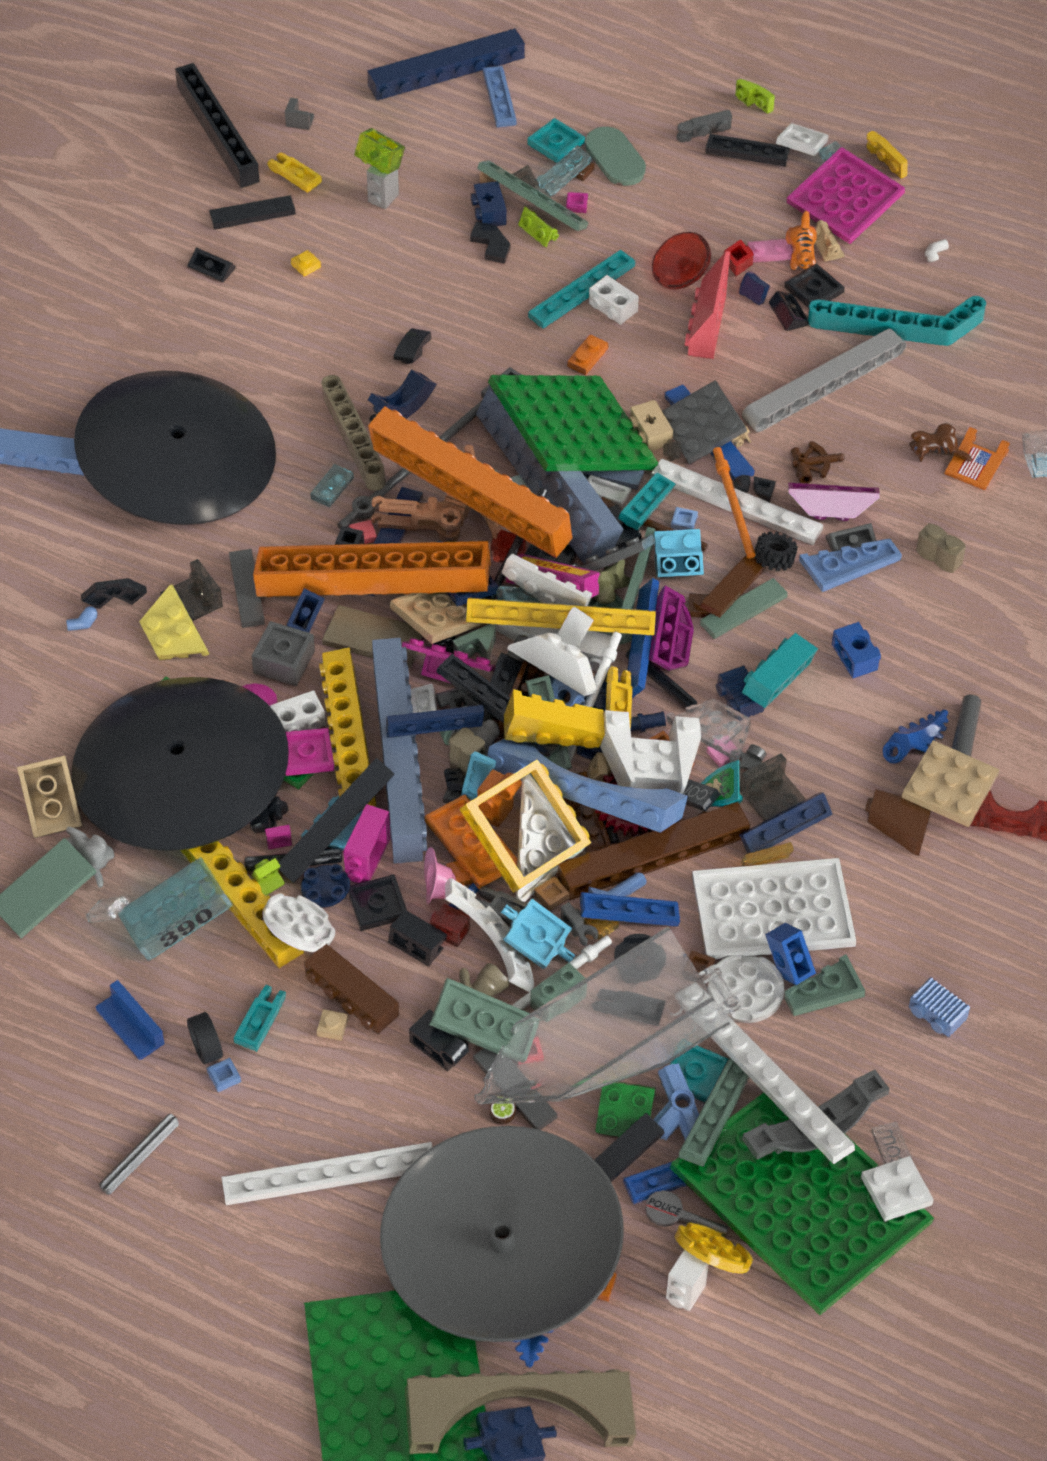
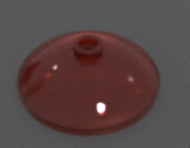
(681, 260)

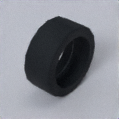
(204, 1038)

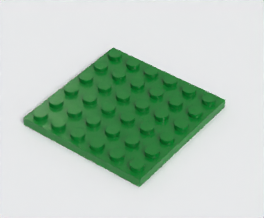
(572, 423)

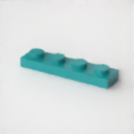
(646, 501)

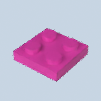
(309, 752)

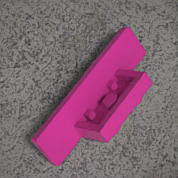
(437, 655)

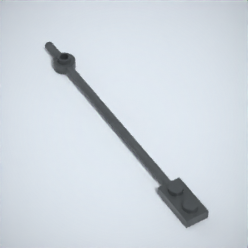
(362, 505)

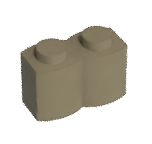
(942, 548)

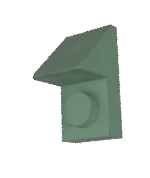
(478, 641)

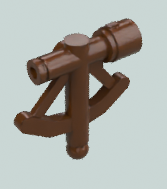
(805, 464)

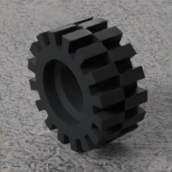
(775, 551)

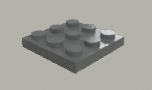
(703, 421)

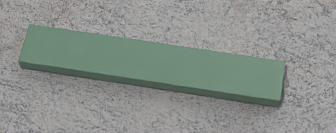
(533, 195)
(637, 576)
(714, 1114)

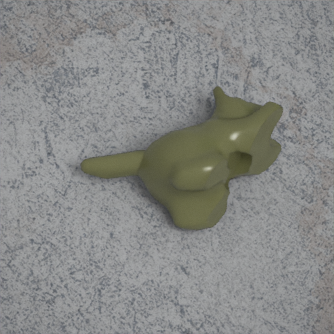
(609, 580)

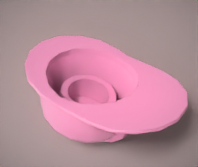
(435, 876)

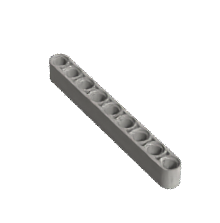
(823, 380)

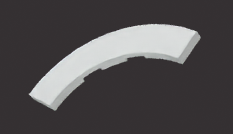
(518, 970)

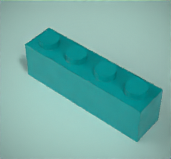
(779, 669)

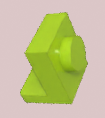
(268, 876)

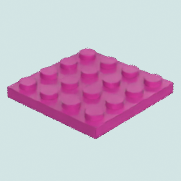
(846, 195)

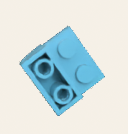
(678, 553)

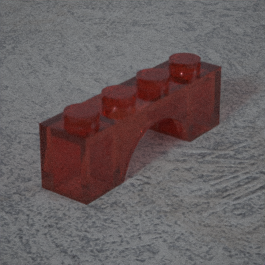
(1022, 823)

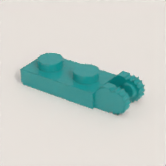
(259, 1019)

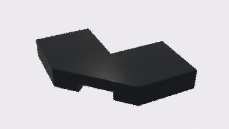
(498, 245)
(104, 591)

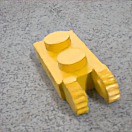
(887, 153)
(295, 172)
(619, 694)

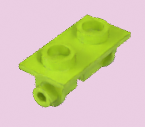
(537, 227)

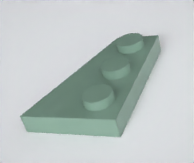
(830, 987)

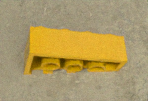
(552, 722)

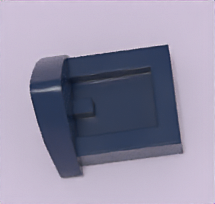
(754, 288)

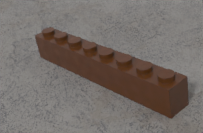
(653, 850)

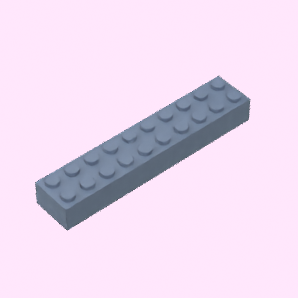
(591, 521)
(399, 753)

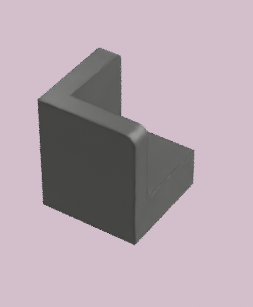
(296, 118)

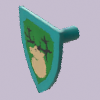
(727, 782)

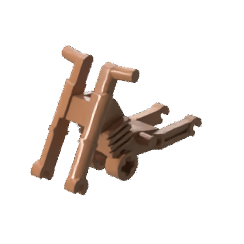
(433, 515)

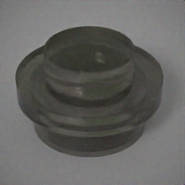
(672, 449)

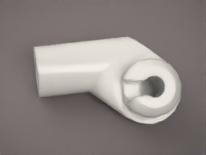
(934, 248)

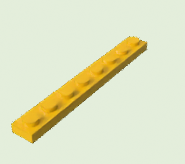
(554, 615)

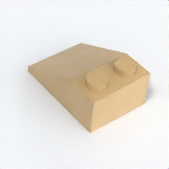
(49, 796)

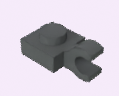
(573, 918)

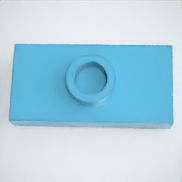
(477, 771)

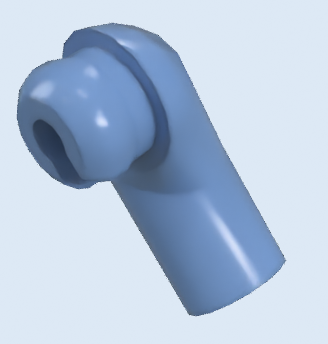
(84, 621)

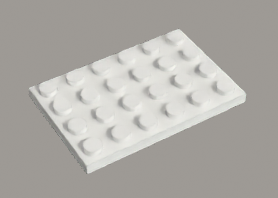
(749, 901)

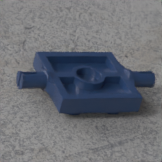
(510, 1435)

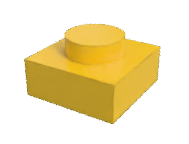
(305, 263)

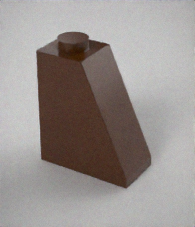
(898, 819)

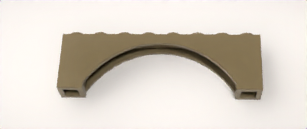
(596, 1398)

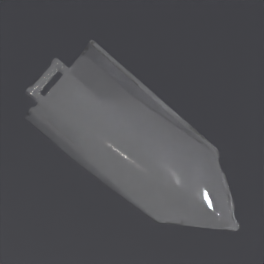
(611, 1026)

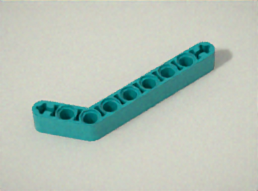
(907, 325)

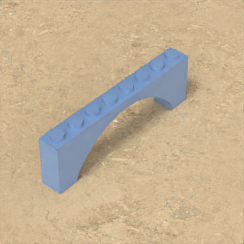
(646, 807)

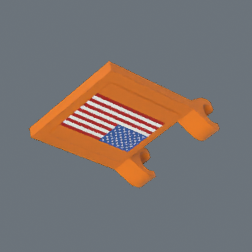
(983, 464)

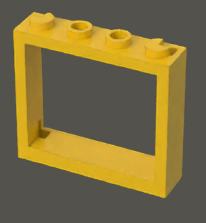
(494, 846)

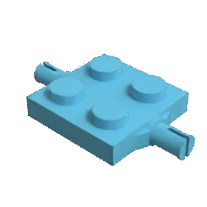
(537, 934)

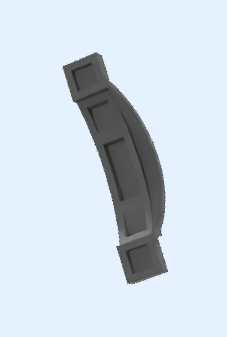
(843, 1110)

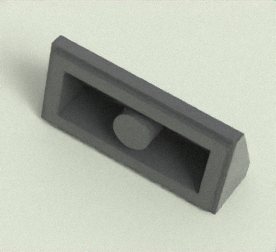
(851, 537)

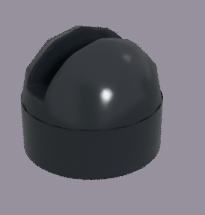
(742, 483)

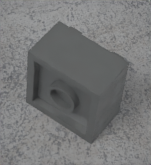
(283, 653)

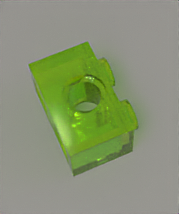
(379, 151)

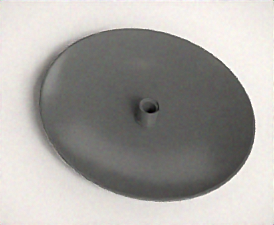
(490, 1184)

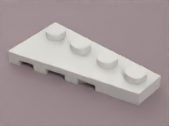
(543, 585)

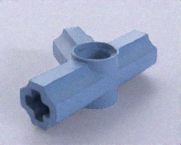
(671, 1115)

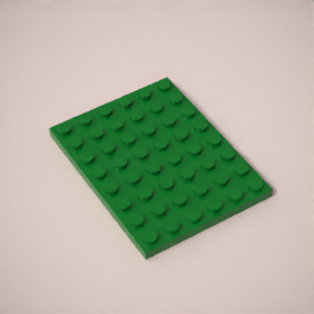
(799, 1209)
(360, 1370)

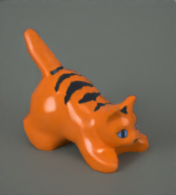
(802, 240)

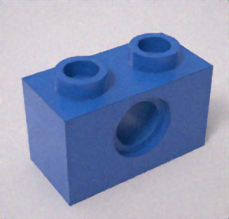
(856, 650)
(790, 953)

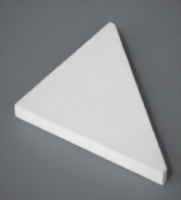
(540, 836)

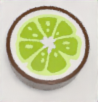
(502, 1112)

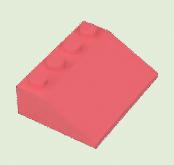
(708, 310)

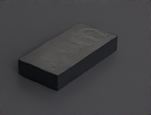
(700, 795)

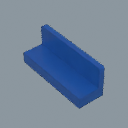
(130, 1022)

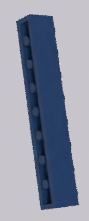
(446, 64)

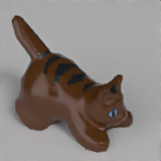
(940, 442)

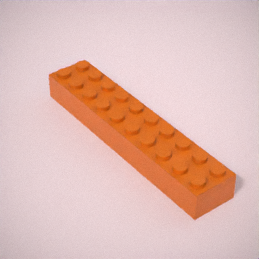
(471, 481)
(373, 568)

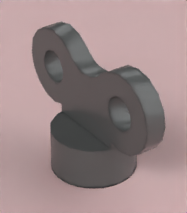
(751, 758)

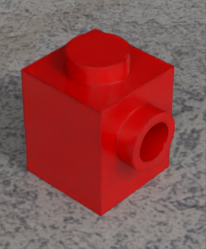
(740, 257)

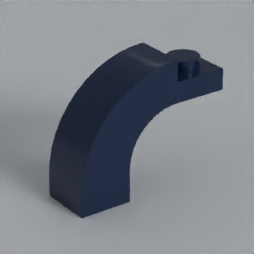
(408, 397)

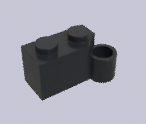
(436, 1043)

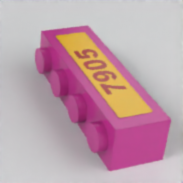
(582, 578)

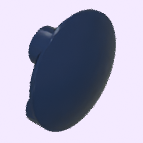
(325, 885)

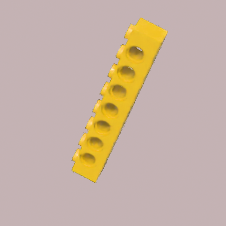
(345, 717)
(247, 890)

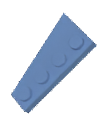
(849, 563)

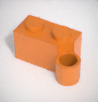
(501, 804)

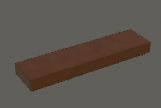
(732, 586)
(590, 821)

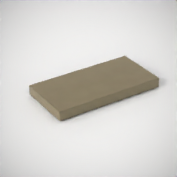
(358, 628)

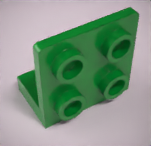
(622, 1106)

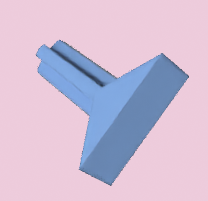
(625, 888)

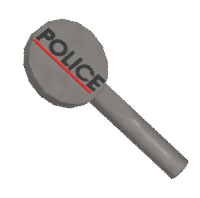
(666, 1209)

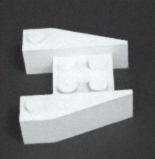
(650, 761)

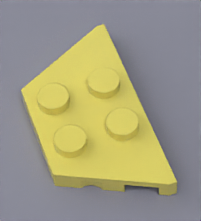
(171, 628)

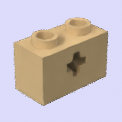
(651, 424)

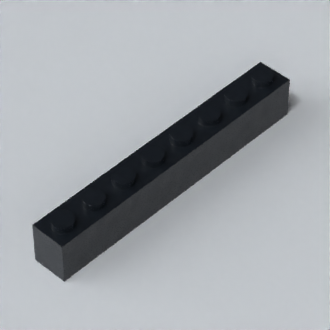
(217, 125)

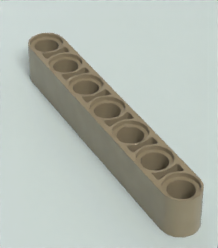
(353, 432)

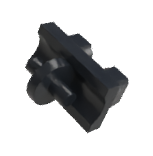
(269, 816)

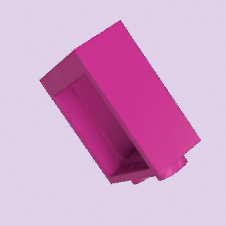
(367, 844)

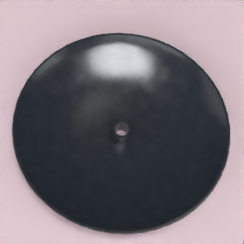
(175, 447)
(180, 763)

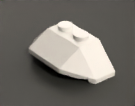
(558, 660)

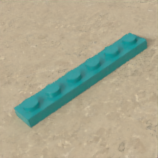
(578, 290)

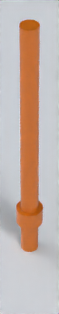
(723, 469)

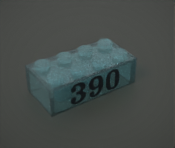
(174, 909)

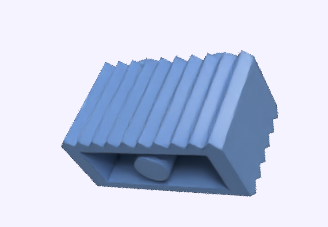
(939, 1007)

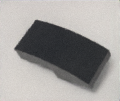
(411, 345)

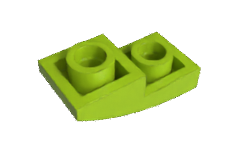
(752, 93)

